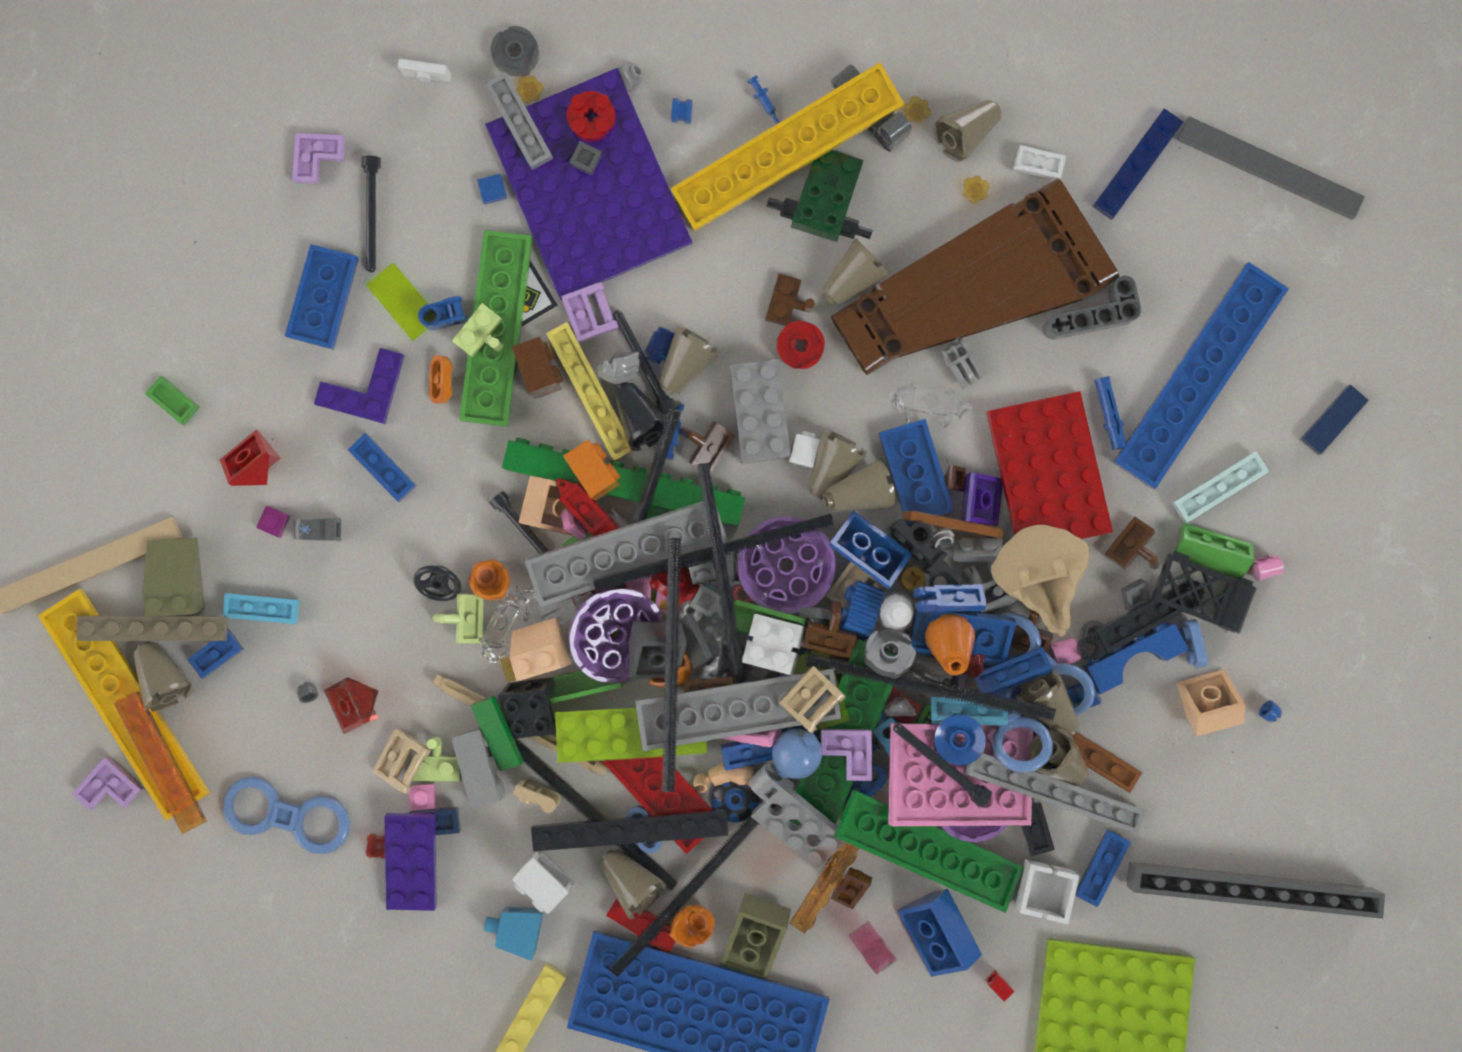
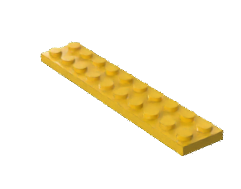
(788, 146)
(106, 680)

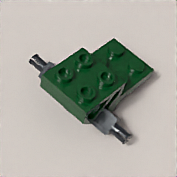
(826, 199)

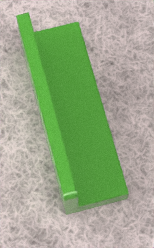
(1215, 551)
(745, 614)
(577, 685)

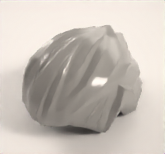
(619, 369)

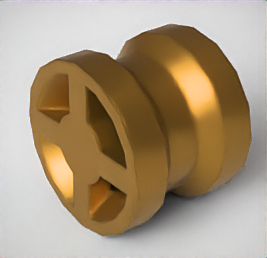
(907, 578)

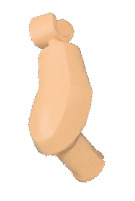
(719, 776)

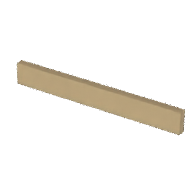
(84, 566)

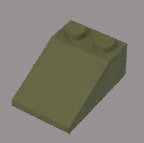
(172, 578)
(756, 936)

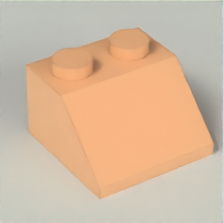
(542, 505)
(538, 649)
(1211, 702)

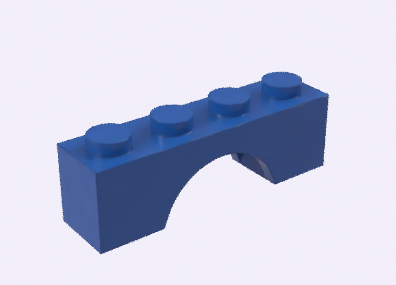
(1163, 642)

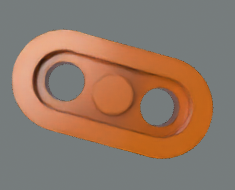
(440, 379)

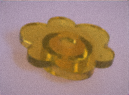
(526, 84)
(916, 103)
(976, 183)

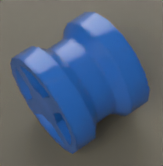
(681, 111)

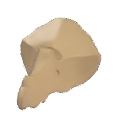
(1043, 572)

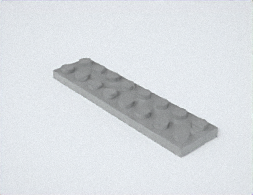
(574, 566)
(727, 711)

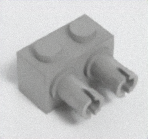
(995, 597)

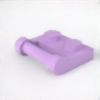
(582, 316)

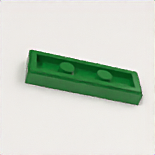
(497, 733)

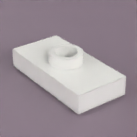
(424, 70)
(1039, 162)

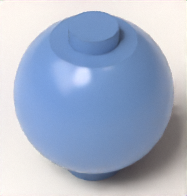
(796, 754)

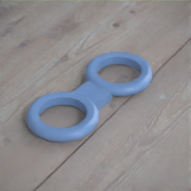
(1062, 668)
(1016, 721)
(285, 815)

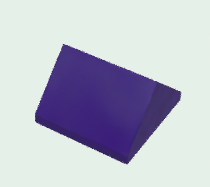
(981, 499)

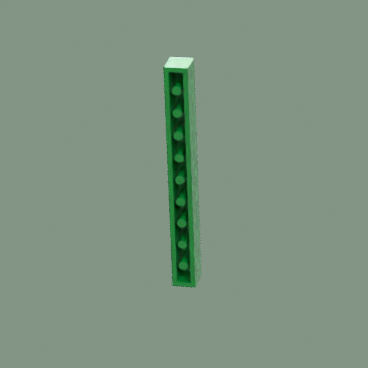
(669, 494)

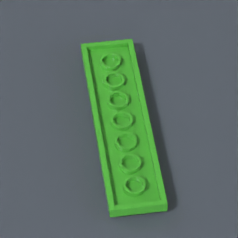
(503, 290)

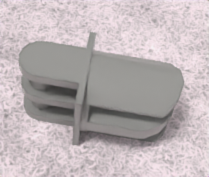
(961, 363)

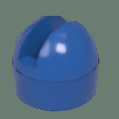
(1270, 711)

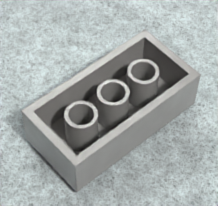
(760, 411)

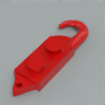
(584, 508)

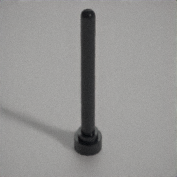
(371, 165)
(663, 401)
(502, 503)
(979, 793)

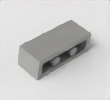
(477, 768)

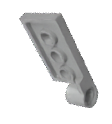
(779, 790)

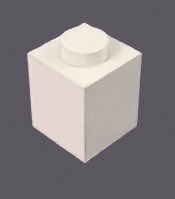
(804, 450)

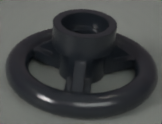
(437, 580)

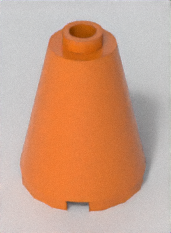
(951, 642)

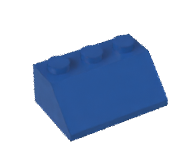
(870, 549)
(940, 933)

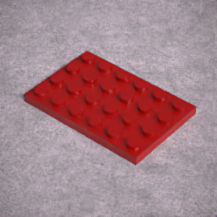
(1050, 466)

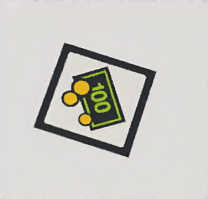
(538, 298)

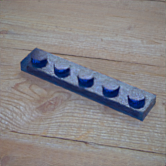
(1137, 164)

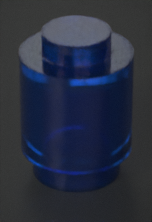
(659, 345)

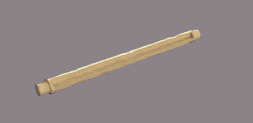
(470, 697)

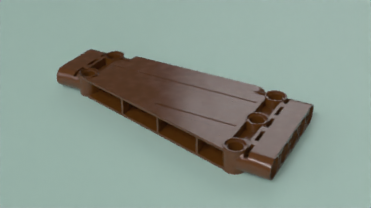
(981, 280)

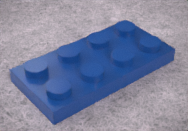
(321, 297)
(916, 469)
(991, 631)

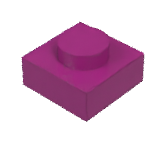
(273, 521)

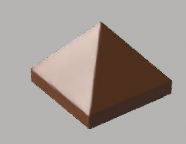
(955, 478)

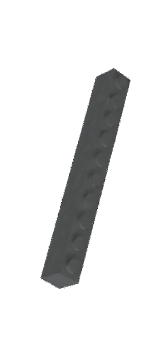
(1255, 890)

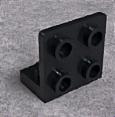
(528, 707)

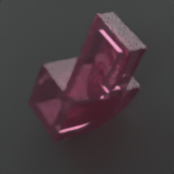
(873, 947)

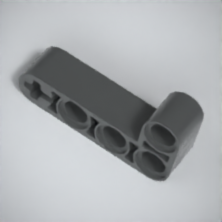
(890, 130)
(1091, 315)

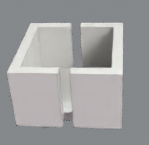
(773, 644)
(542, 882)
(1048, 889)

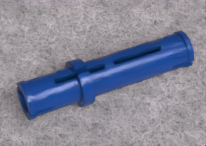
(1110, 412)

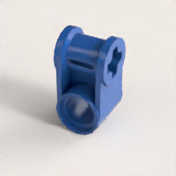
(444, 312)

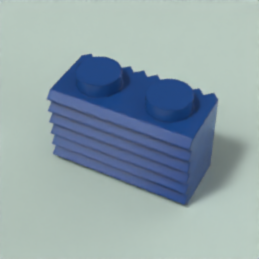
(861, 609)

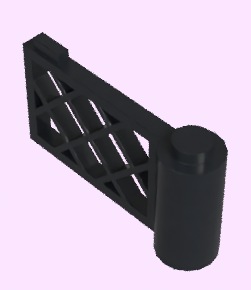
(1233, 602)

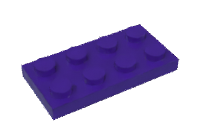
(410, 861)

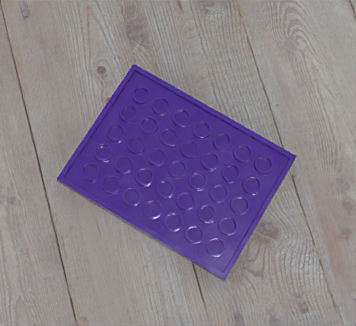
(596, 222)

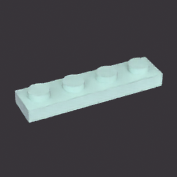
(1220, 487)

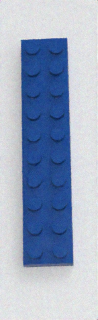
(1201, 375)

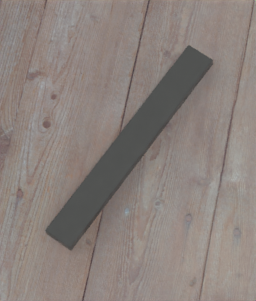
(1271, 168)

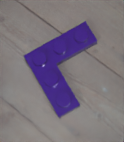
(379, 396)

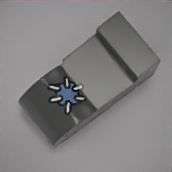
(318, 529)

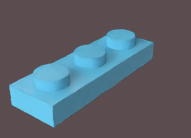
(261, 608)
(943, 708)

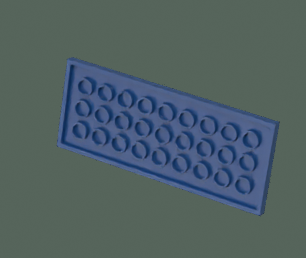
(690, 1004)

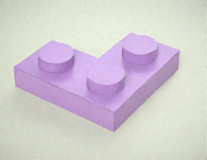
(312, 149)
(855, 745)
(107, 779)

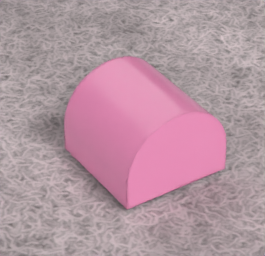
(1266, 567)
(1065, 651)

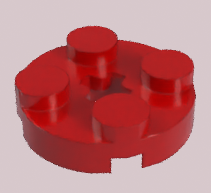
(601, 125)
(813, 350)
(688, 590)

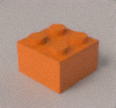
(591, 469)

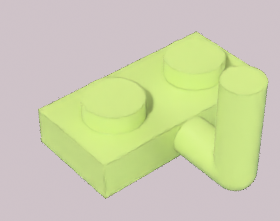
(479, 330)
(467, 620)
(436, 766)

